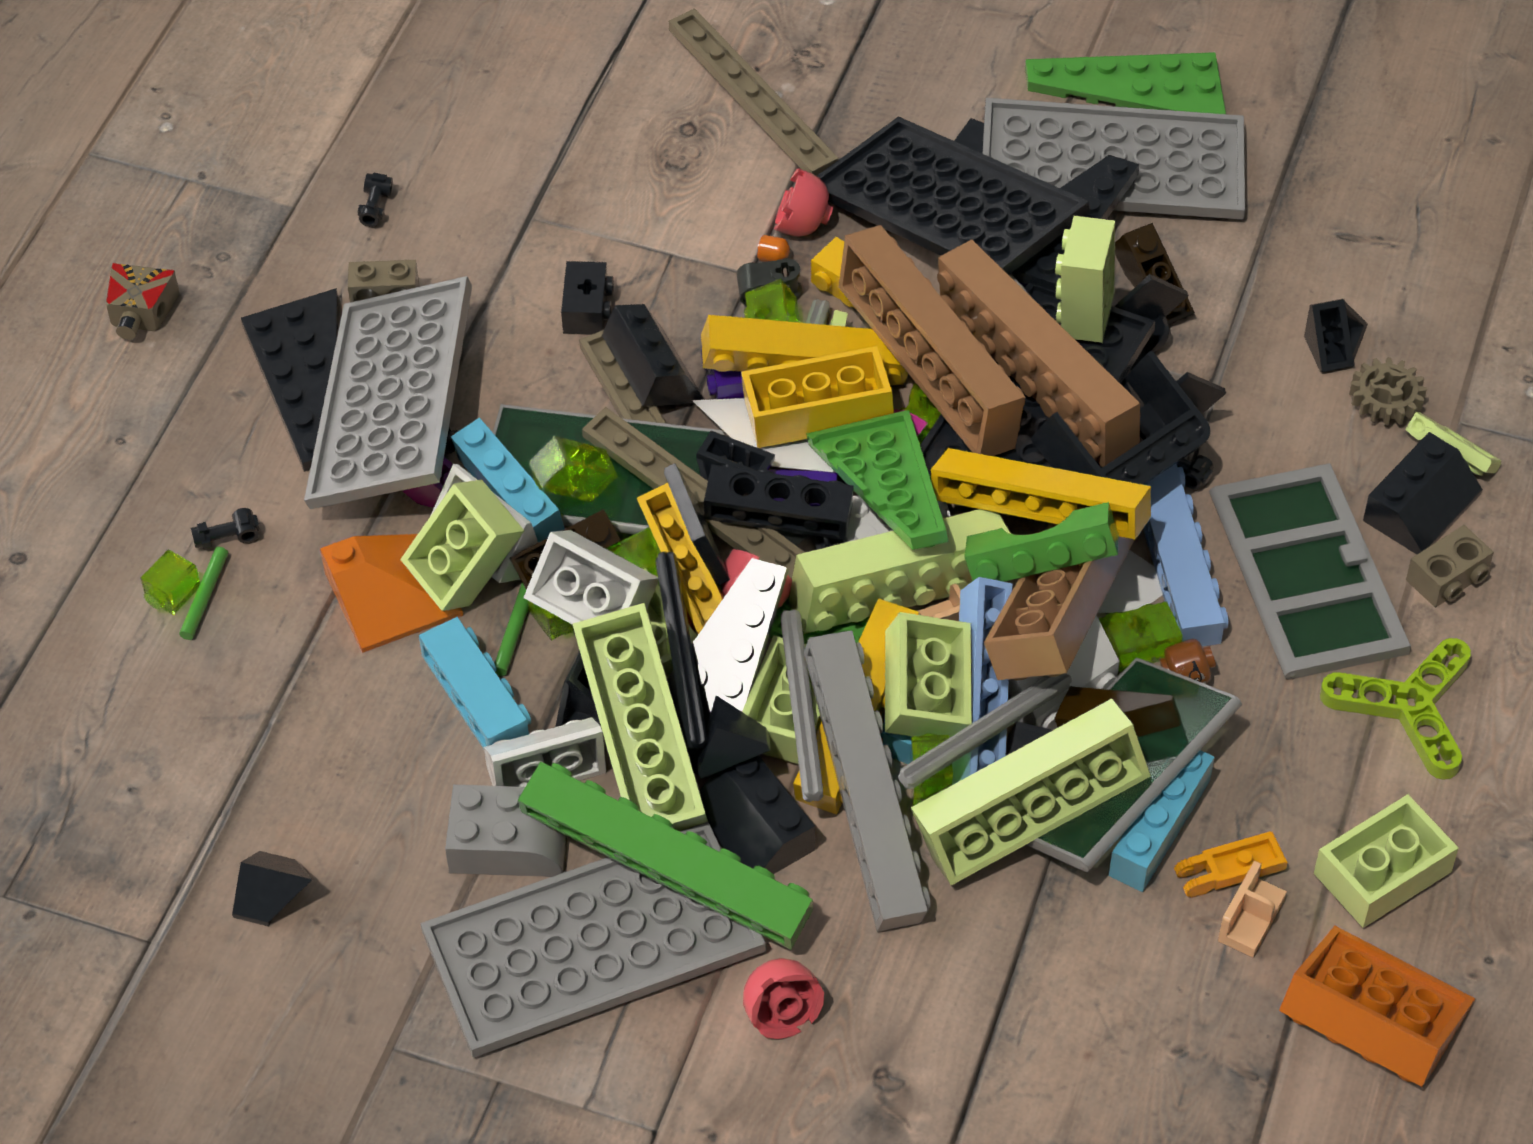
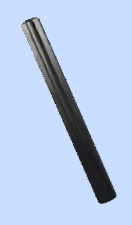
(681, 651)

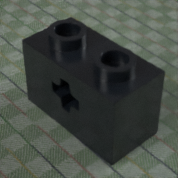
(585, 297)

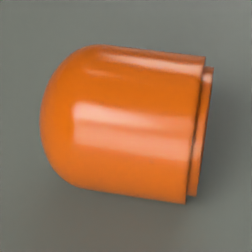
(772, 248)

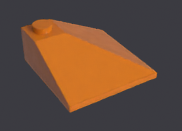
(378, 590)

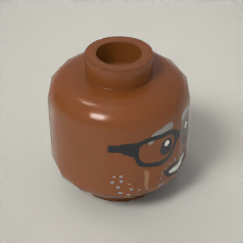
(1189, 660)

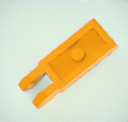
(1230, 863)

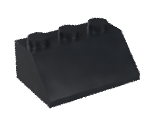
(648, 357)
(1422, 495)
(756, 816)

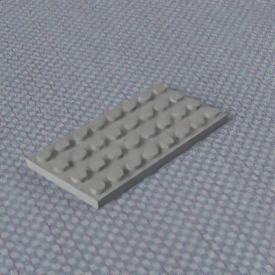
(1184, 158)
(389, 394)
(575, 949)

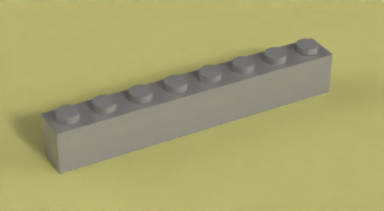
(866, 781)

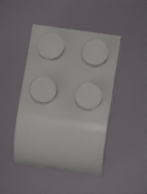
(496, 838)

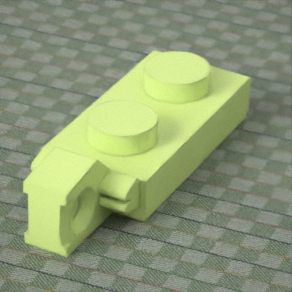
(1476, 457)

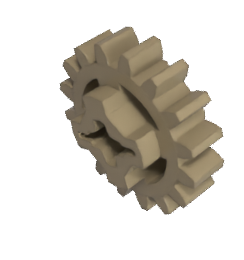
(1387, 391)

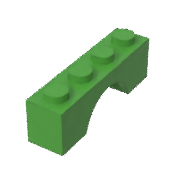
(1080, 538)

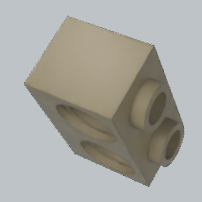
(380, 278)
(1450, 566)

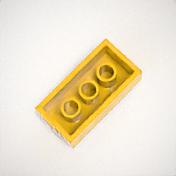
(815, 395)

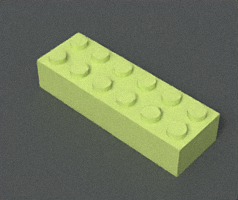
(848, 578)
(639, 716)
(1031, 791)

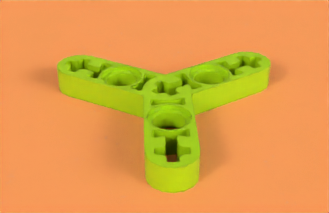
(1410, 716)

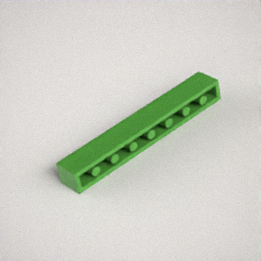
(666, 854)

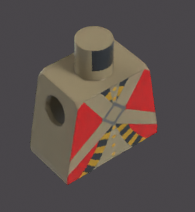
(139, 298)

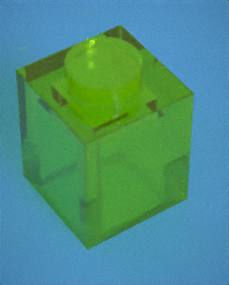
(170, 582)

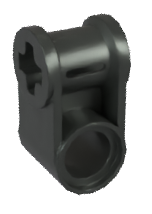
(754, 275)

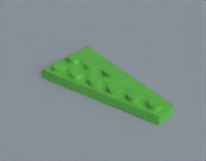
(1133, 81)
(887, 472)

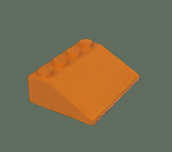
(1376, 1005)

